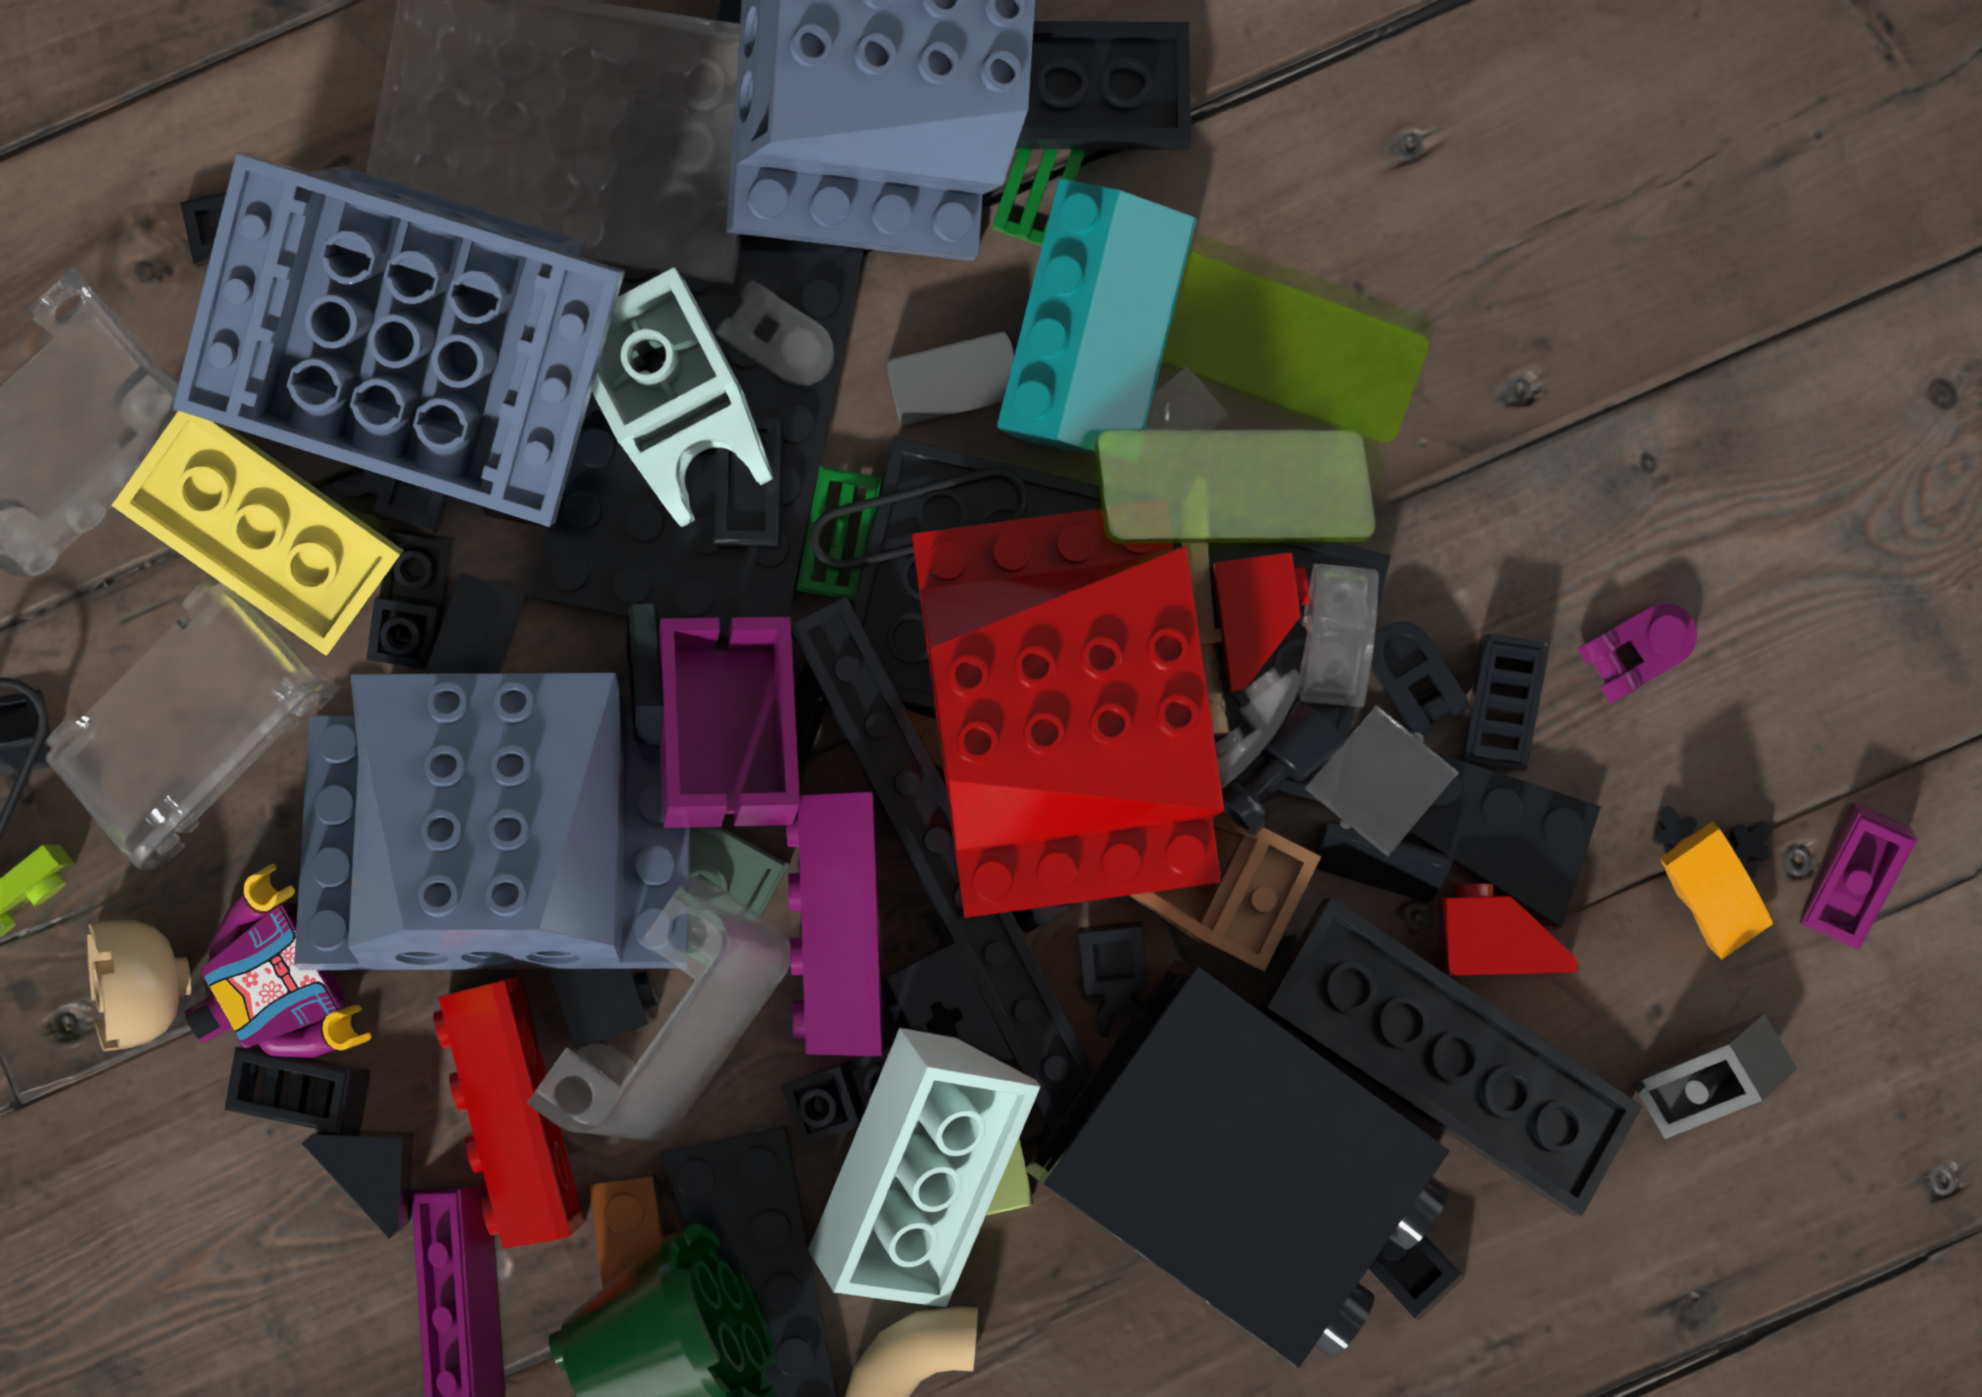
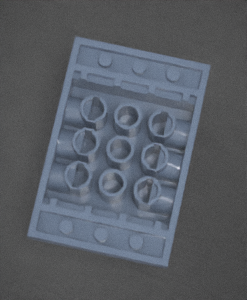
(876, 120)
(399, 334)
(484, 828)

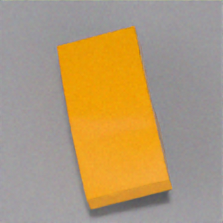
(1716, 890)

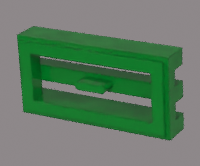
(1024, 229)
(849, 482)

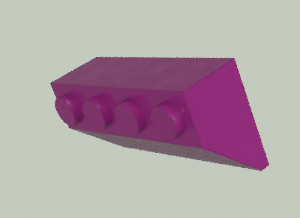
(839, 925)

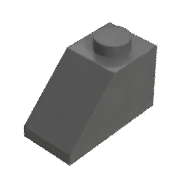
(1716, 1077)

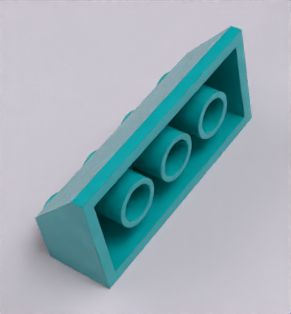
(1096, 318)

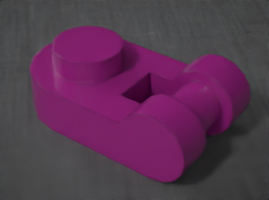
(1659, 638)

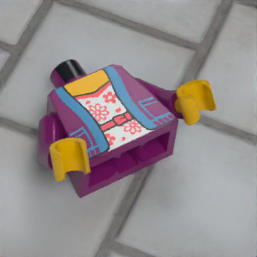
(261, 988)

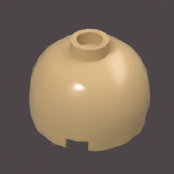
(133, 982)

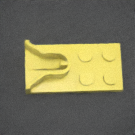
(257, 528)

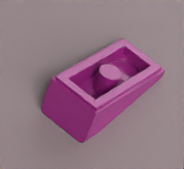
(1858, 875)

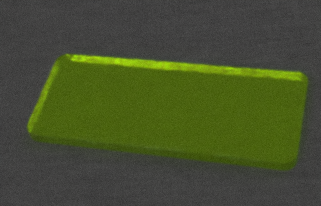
(1294, 349)
(1234, 486)

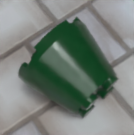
(669, 1328)

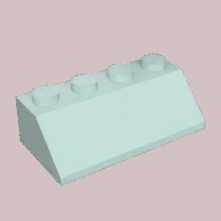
(921, 1170)

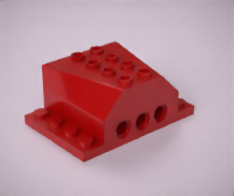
(1068, 712)

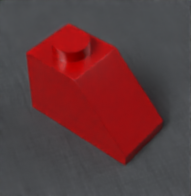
(1255, 611)
(1495, 936)

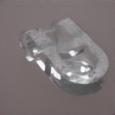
(799, 348)

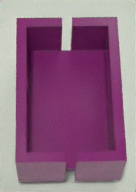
(728, 723)

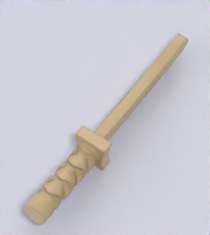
(1209, 636)

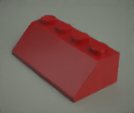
(513, 1144)

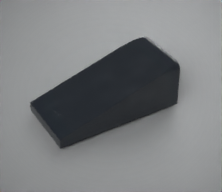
(1416, 1275)

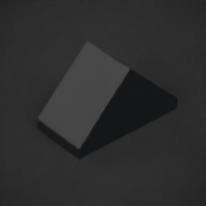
(371, 1170)

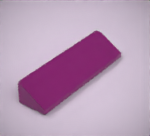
(457, 1293)

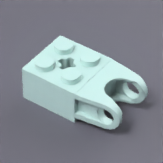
(683, 405)

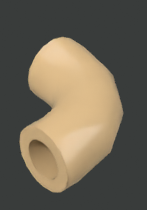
(914, 1351)

